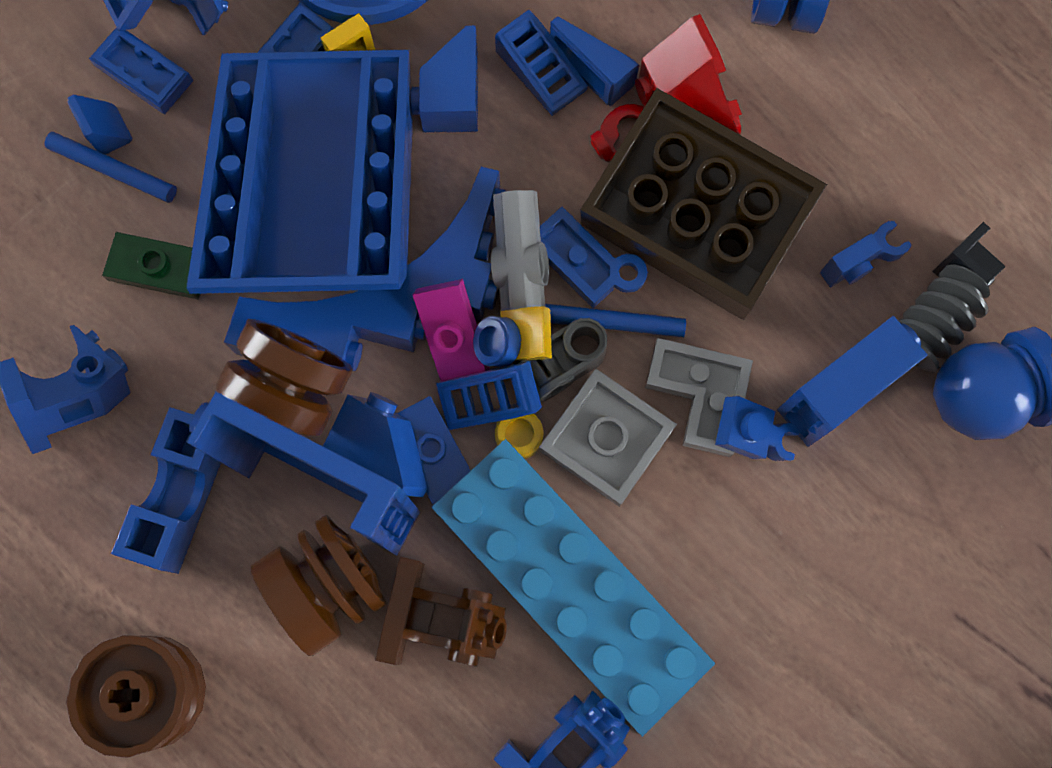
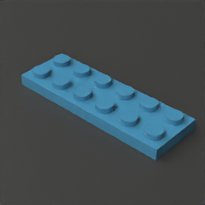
(573, 587)

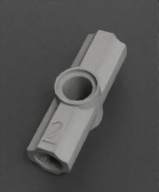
(520, 257)

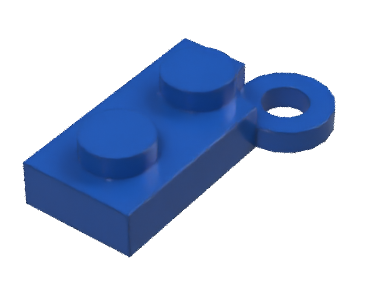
(585, 261)

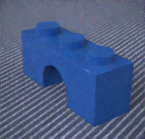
(165, 523)

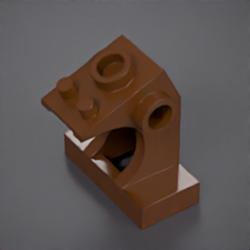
(412, 612)

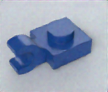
(855, 260)

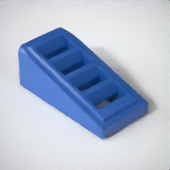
(521, 40)
(599, 64)
(524, 388)

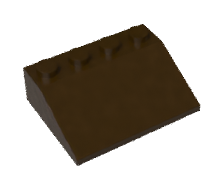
(701, 203)

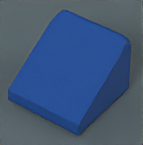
(100, 123)

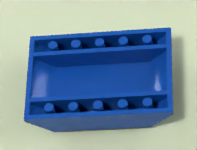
(306, 174)

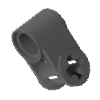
(566, 363)

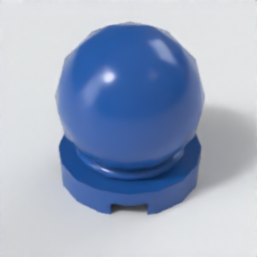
(997, 386)

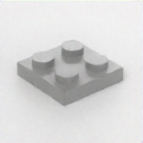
(607, 437)

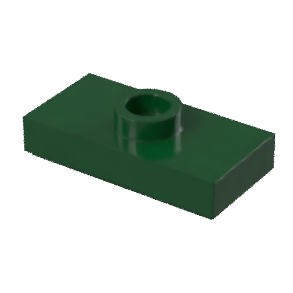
(149, 264)

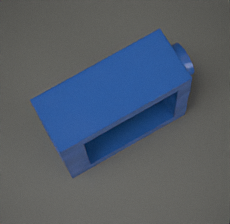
(853, 380)

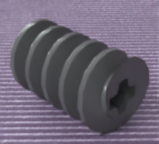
(945, 311)

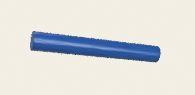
(110, 167)
(620, 320)

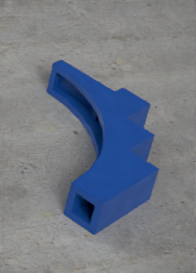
(391, 315)

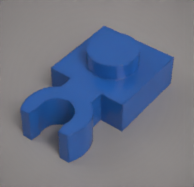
(751, 432)

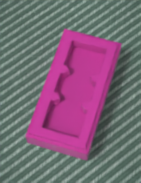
(449, 328)

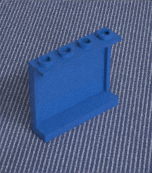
(241, 437)

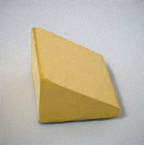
(535, 331)

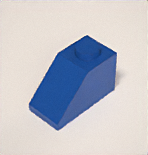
(449, 86)
(378, 440)

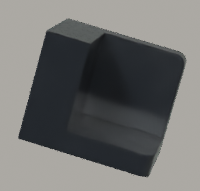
(974, 256)

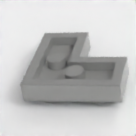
(705, 379)

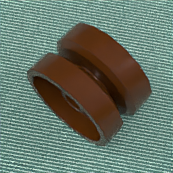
(284, 377)
(105, 699)

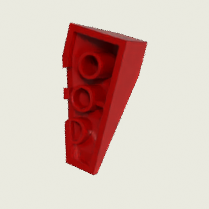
(688, 70)

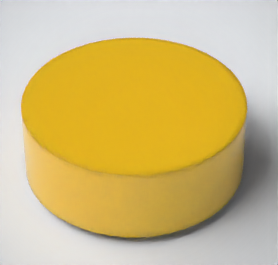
(522, 433)

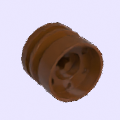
(312, 589)

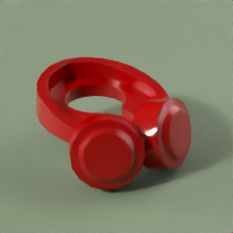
(605, 138)

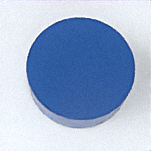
(497, 341)

